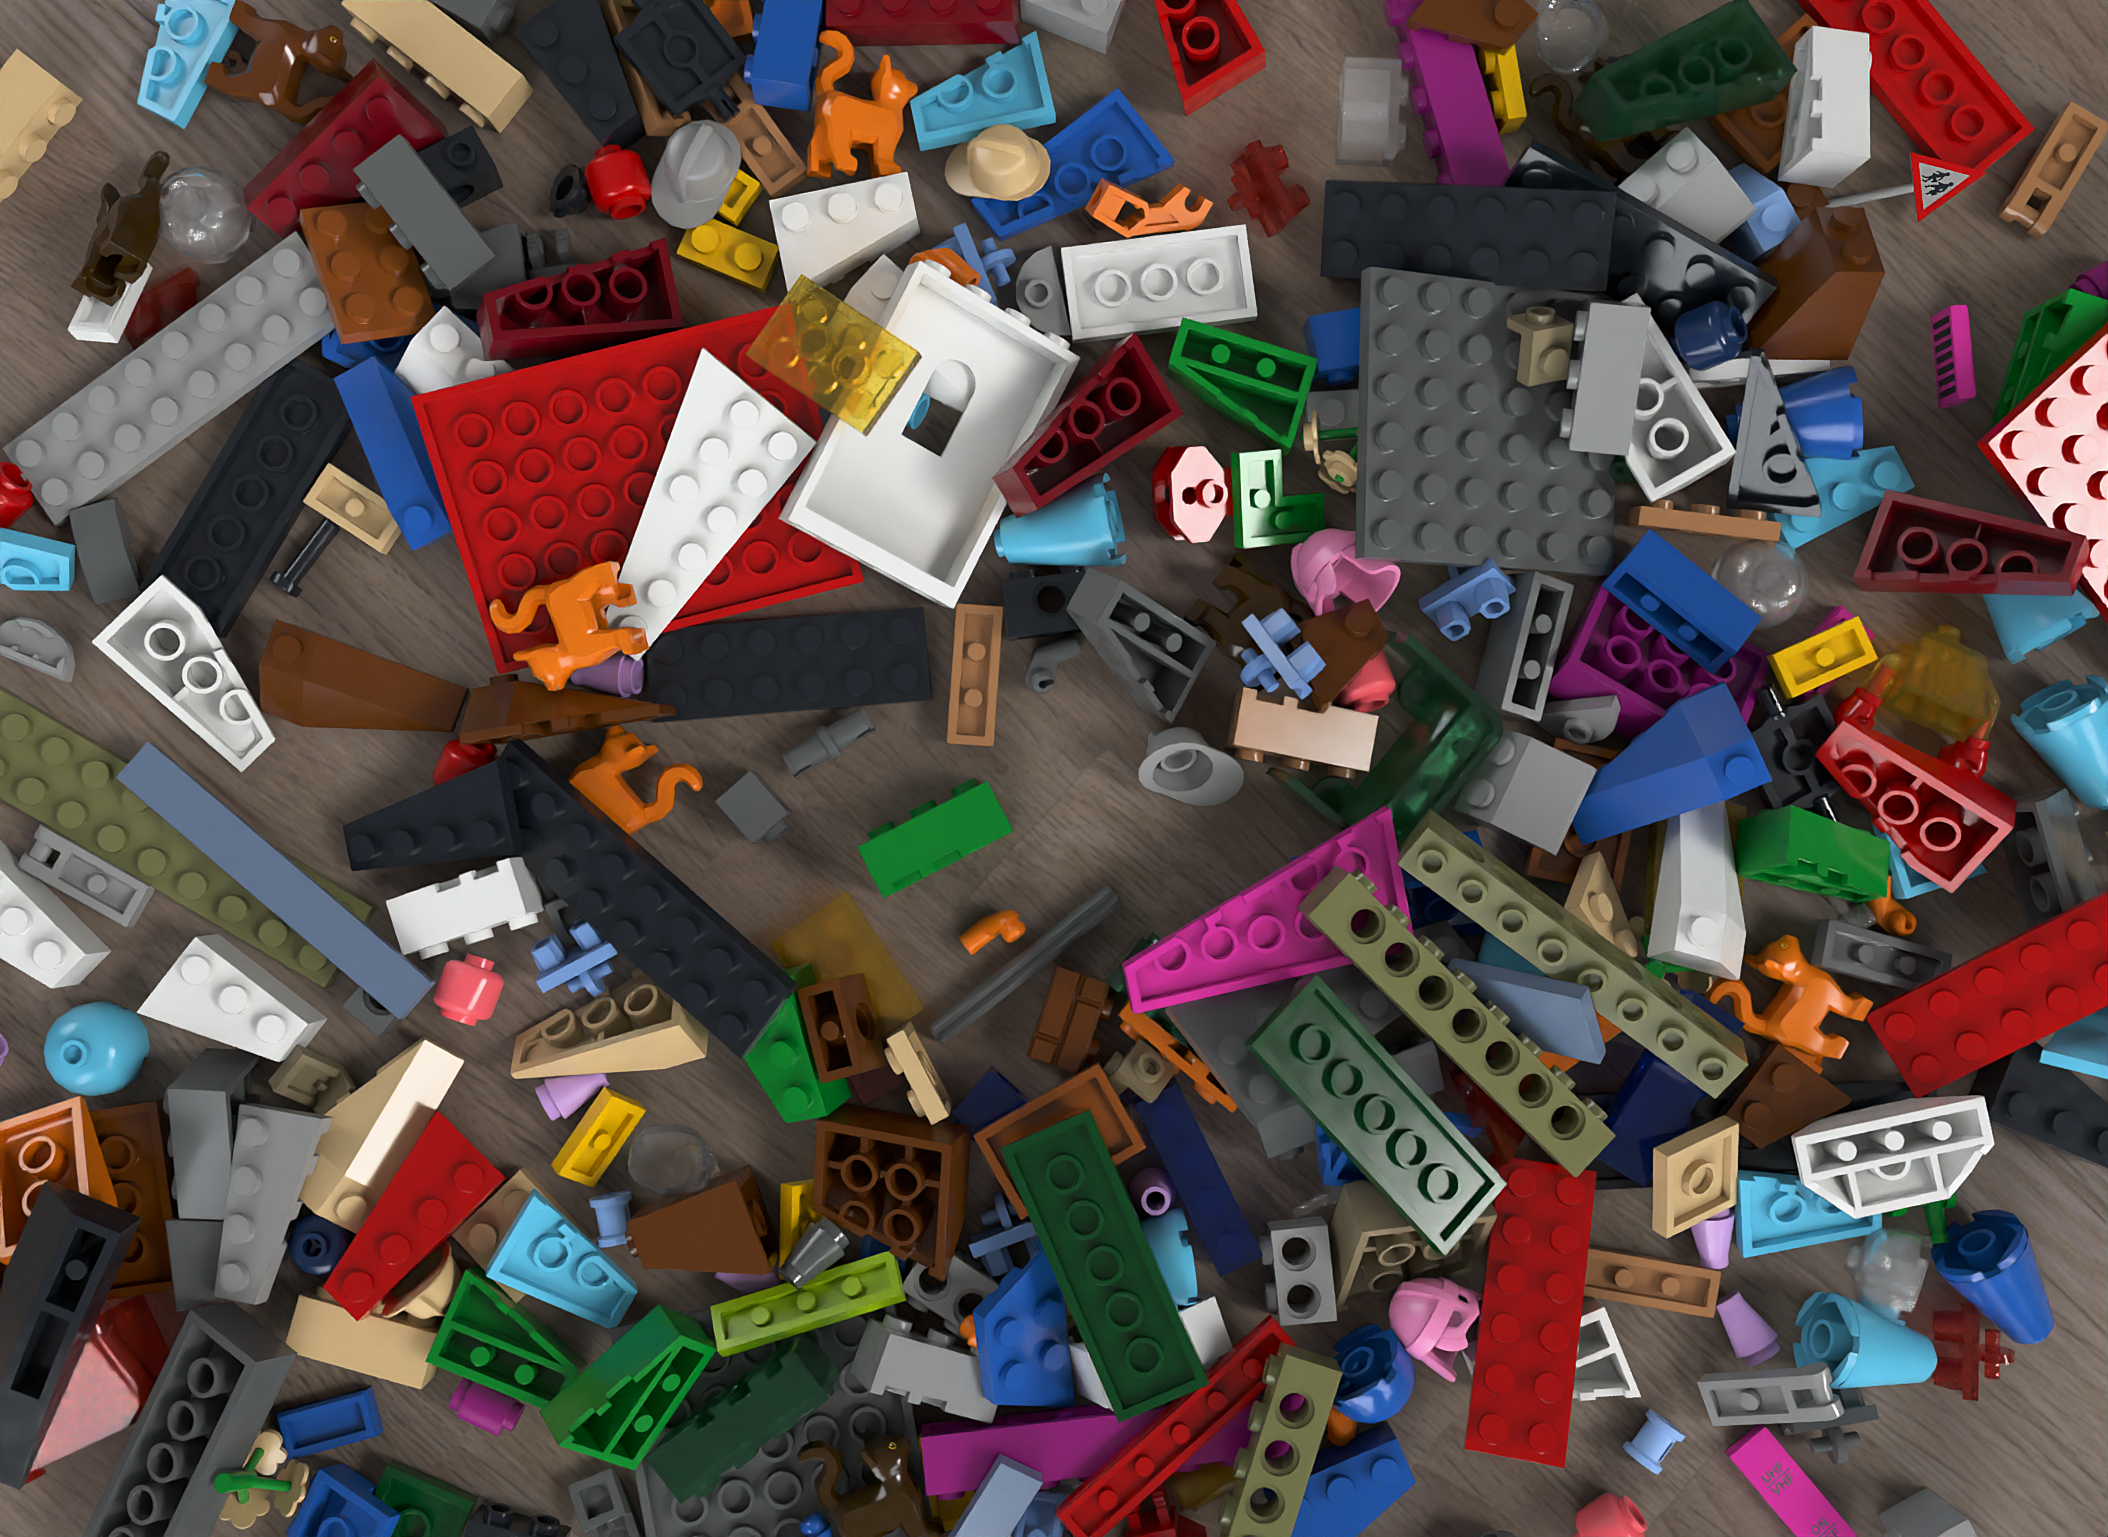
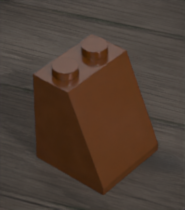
(1823, 290)
(708, 1229)

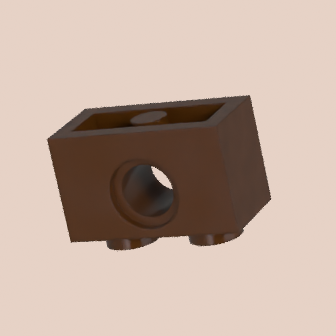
(842, 1027)

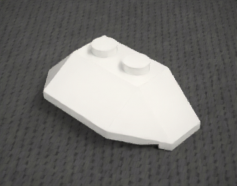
(1893, 1153)

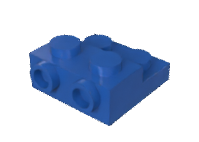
(342, 1506)

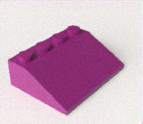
(1626, 657)

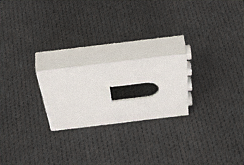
(896, 501)

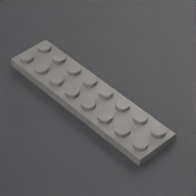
(175, 381)

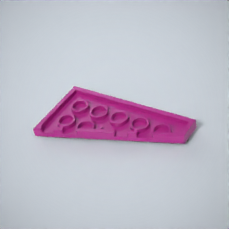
(1260, 932)

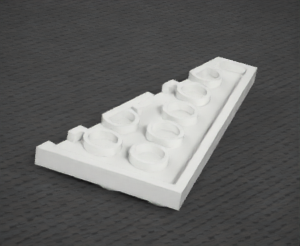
(713, 481)

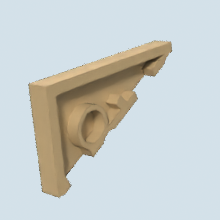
(1598, 905)

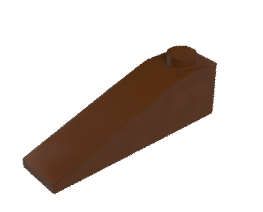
(343, 686)
(529, 711)

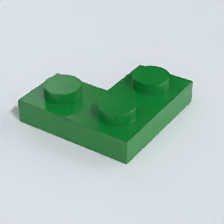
(1262, 511)

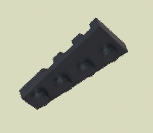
(448, 822)

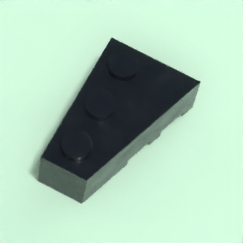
(581, 61)
(2045, 1104)

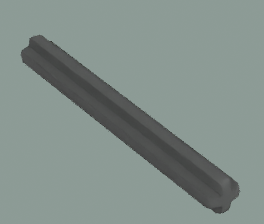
(1025, 965)

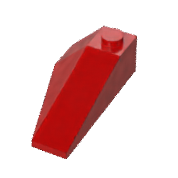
(1927, 807)

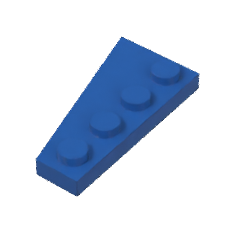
(1102, 143)

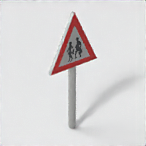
(1932, 185)

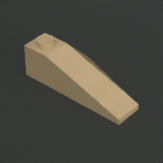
(617, 1032)
(376, 1133)

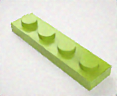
(822, 1301)

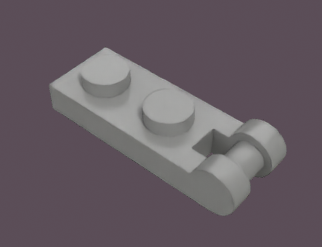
(87, 877)
(1770, 1396)

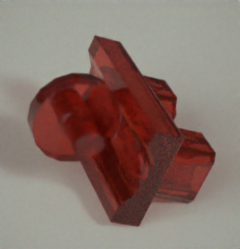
(1262, 190)
(1963, 1372)

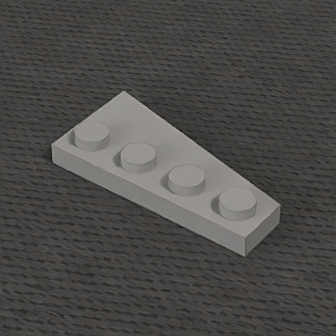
(267, 1174)

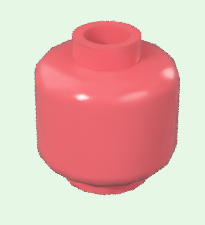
(1370, 688)
(468, 990)
(1610, 1517)

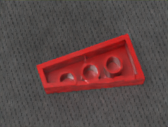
(1208, 47)
(420, 1209)

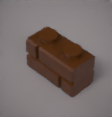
(1070, 1019)

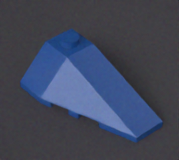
(395, 450)
(1677, 766)

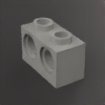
(1309, 1269)
(964, 1277)

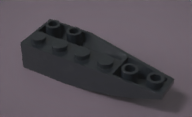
(49, 1311)

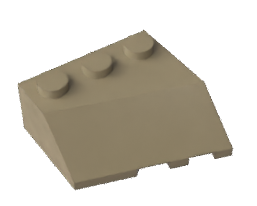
(1379, 1249)

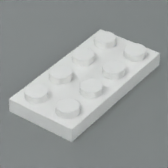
(1156, 281)

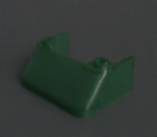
(1425, 765)

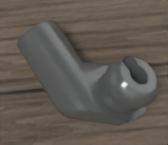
(1045, 662)

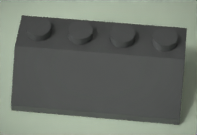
(2048, 855)
(1292, 1126)

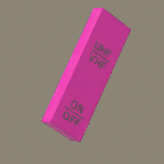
(1786, 1486)

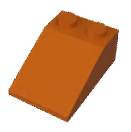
(43, 1146)

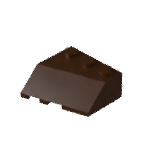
(894, 1180)

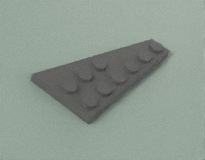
(1224, 1022)

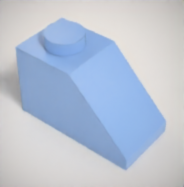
(1770, 223)

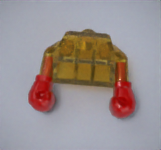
(1935, 686)

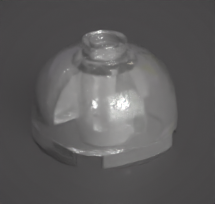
(205, 214)
(1764, 577)
(1888, 1271)

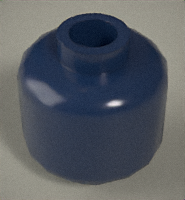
(1709, 335)
(318, 1244)

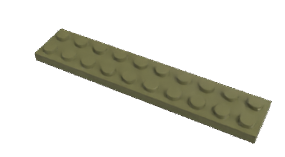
(74, 790)

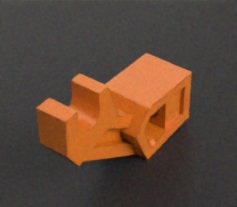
(1149, 218)

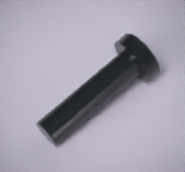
(305, 559)

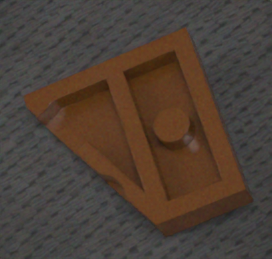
(1780, 1097)

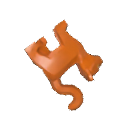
(855, 123)
(579, 621)
(605, 787)
(1797, 1007)

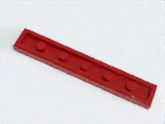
(1172, 1436)

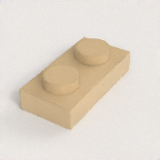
(354, 508)

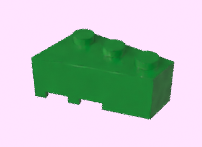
(2046, 341)
(1244, 380)
(934, 837)
(1812, 855)
(787, 1065)
(502, 1344)
(631, 1389)

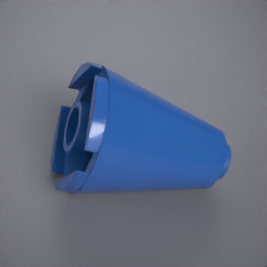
(1822, 414)
(1997, 1274)

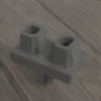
(1833, 1439)

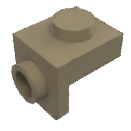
(1543, 346)
(1140, 1070)
(312, 1080)

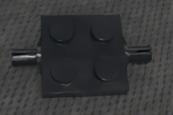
(682, 55)
(1788, 745)

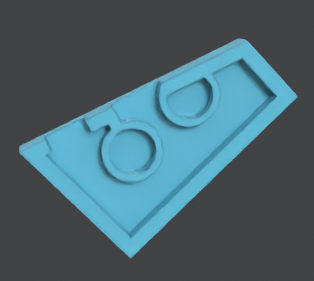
(1783, 1214)
(561, 1265)

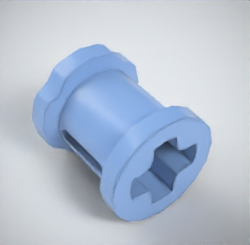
(612, 1215)
(1653, 1441)

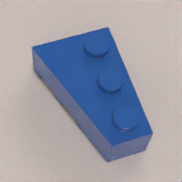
(1352, 1485)

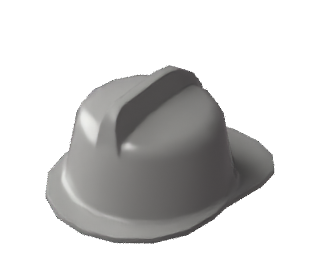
(695, 173)
(1188, 769)

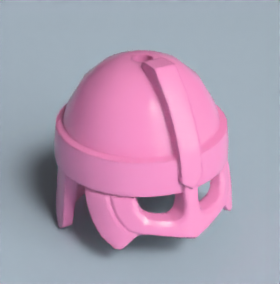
(1328, 567)
(1433, 1321)

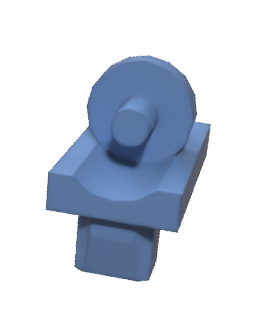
(993, 262)
(1466, 594)
(1295, 668)
(578, 966)
(994, 1242)

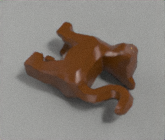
(279, 64)

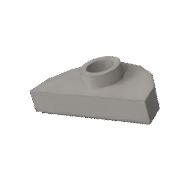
(1041, 296)
(38, 647)
(1581, 719)

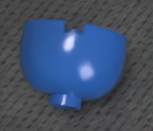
(1375, 1375)

